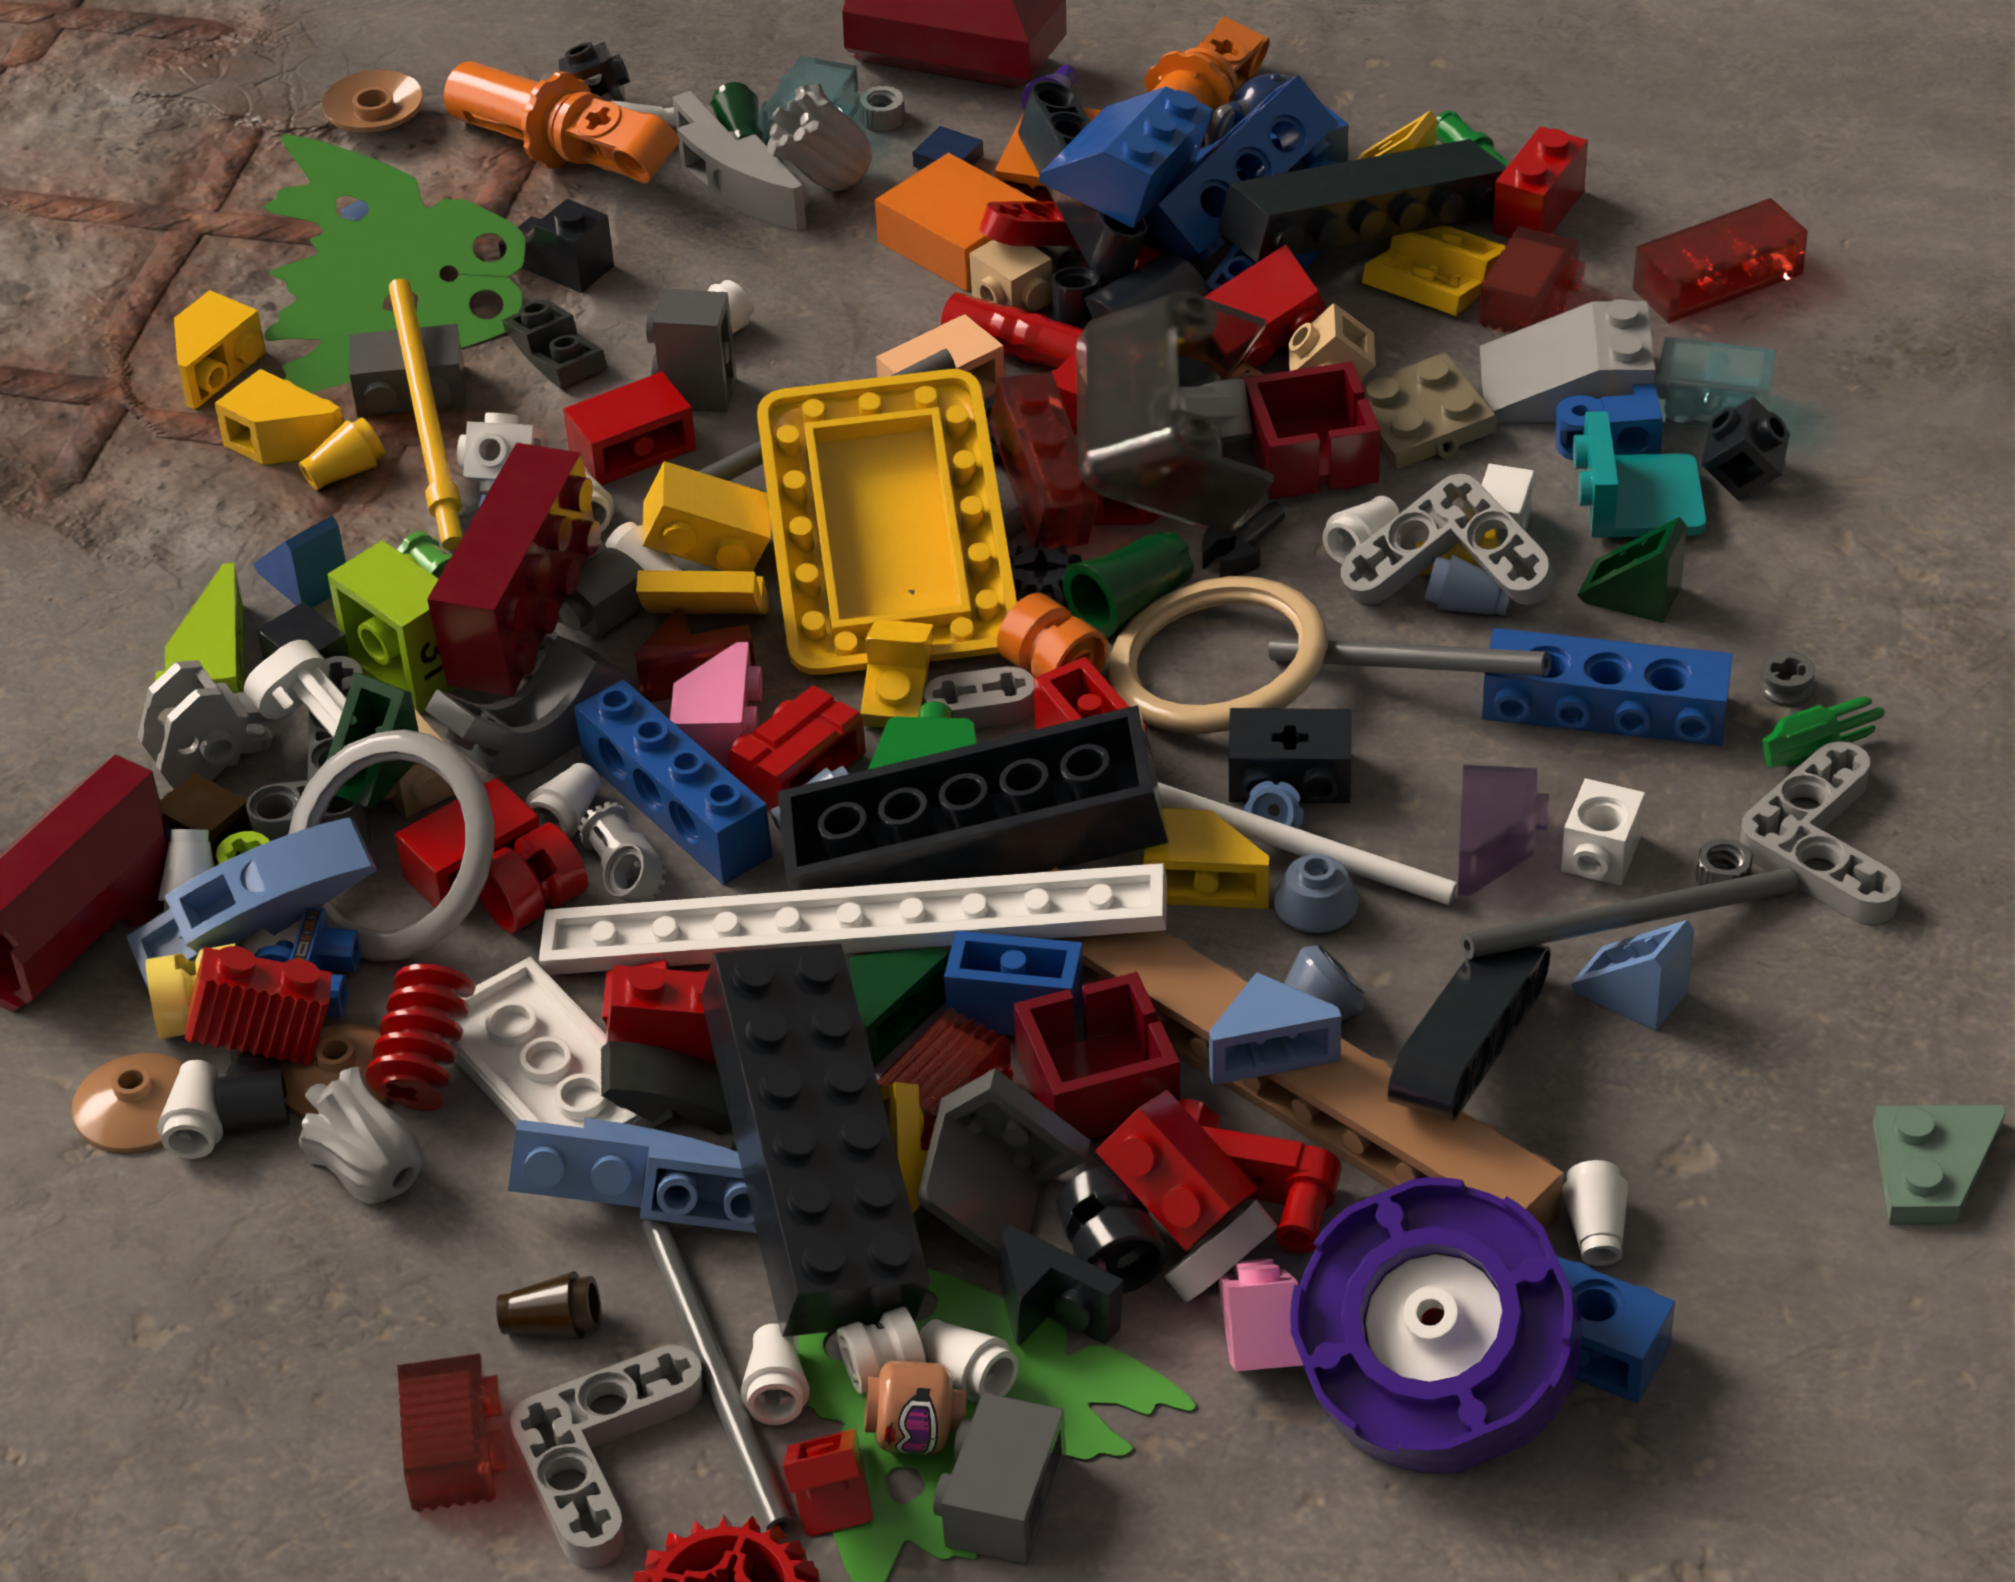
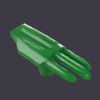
(1806, 731)

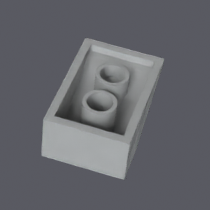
(1581, 352)

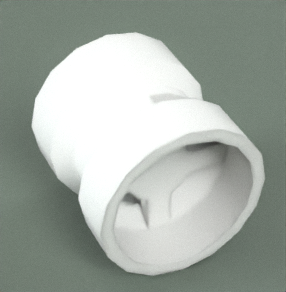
(869, 1348)

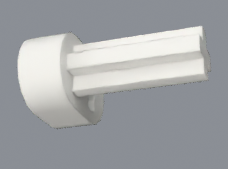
(295, 677)

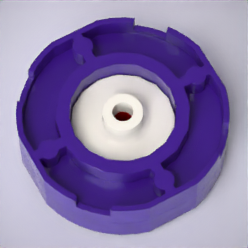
(1437, 1326)

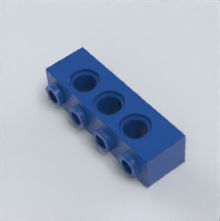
(1290, 114)
(1613, 688)
(674, 781)
(1622, 1330)

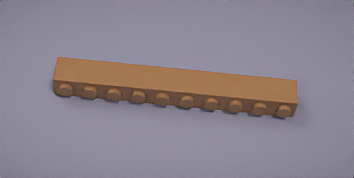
(1331, 1103)

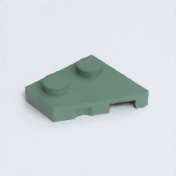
(1932, 1157)

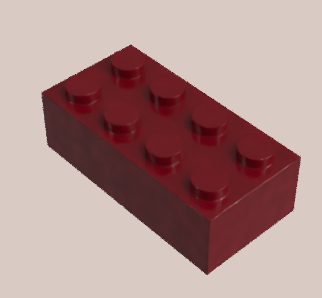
(514, 569)

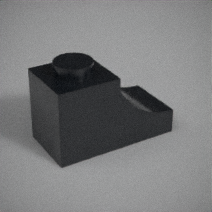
(567, 245)

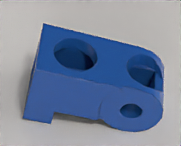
(1632, 418)

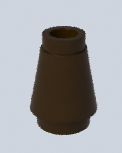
(552, 1308)

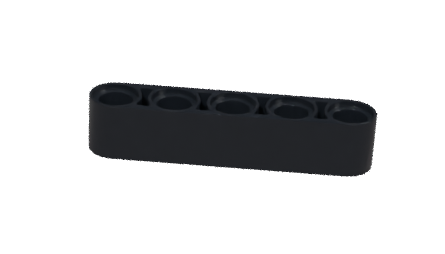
(1047, 126)
(1467, 1030)

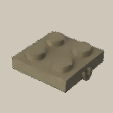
(1426, 408)

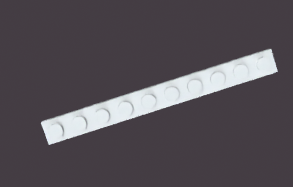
(857, 917)

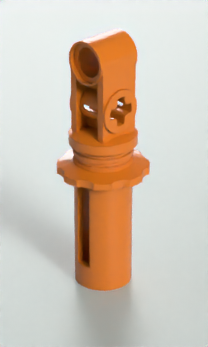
(1214, 67)
(560, 120)

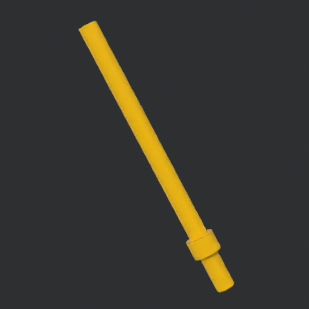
(442, 493)

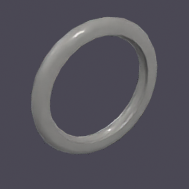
(479, 833)

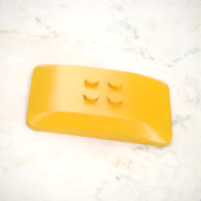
(880, 497)

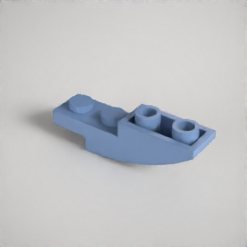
(256, 891)
(636, 1167)

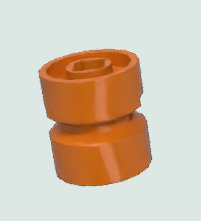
(1045, 636)

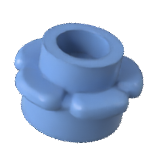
(1283, 796)

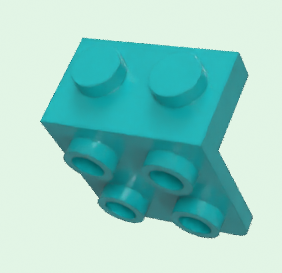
(1634, 491)

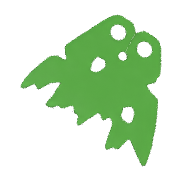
(356, 261)
(1043, 1378)

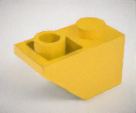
(215, 344)
(275, 419)

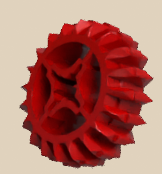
(729, 1556)

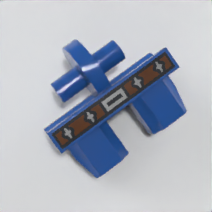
(325, 948)

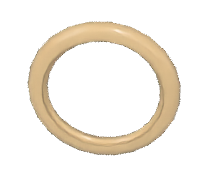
(1199, 596)

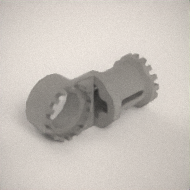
(622, 854)

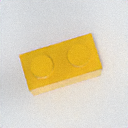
(706, 519)

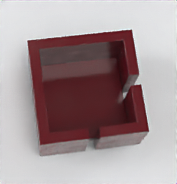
(1313, 429)
(1108, 1073)

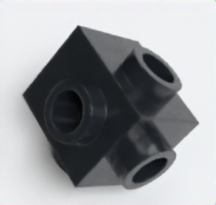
(590, 60)
(1745, 447)

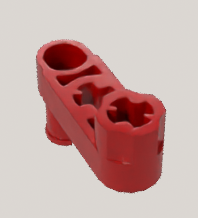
(1283, 1172)

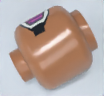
(913, 1407)

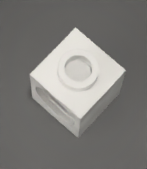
(1602, 831)

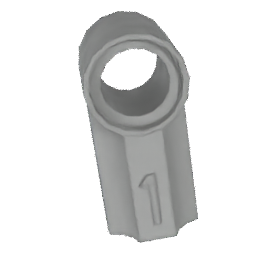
(1224, 405)

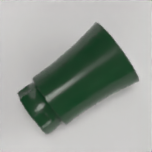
(1125, 581)

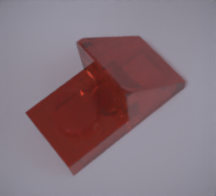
(675, 653)

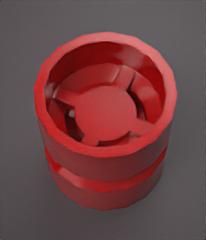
(536, 874)

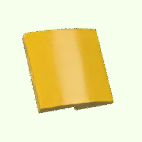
(1434, 267)
(702, 592)

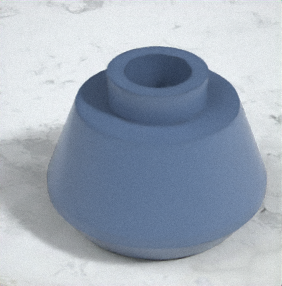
(1316, 895)
(1324, 977)

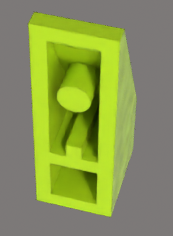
(213, 632)

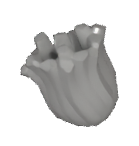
(820, 140)
(360, 1139)

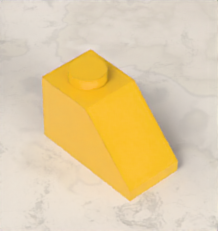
(1210, 862)

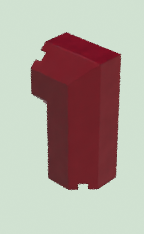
(956, 38)
(78, 873)

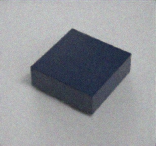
(947, 141)

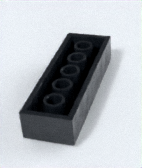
(980, 809)
(812, 1138)

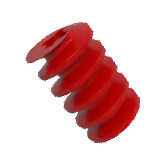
(418, 1035)

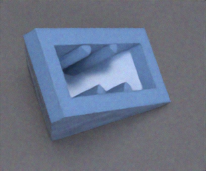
(1641, 974)
(1273, 1032)

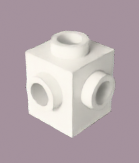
(483, 441)

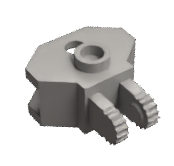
(203, 729)

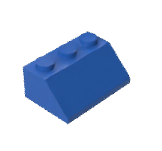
(1131, 153)

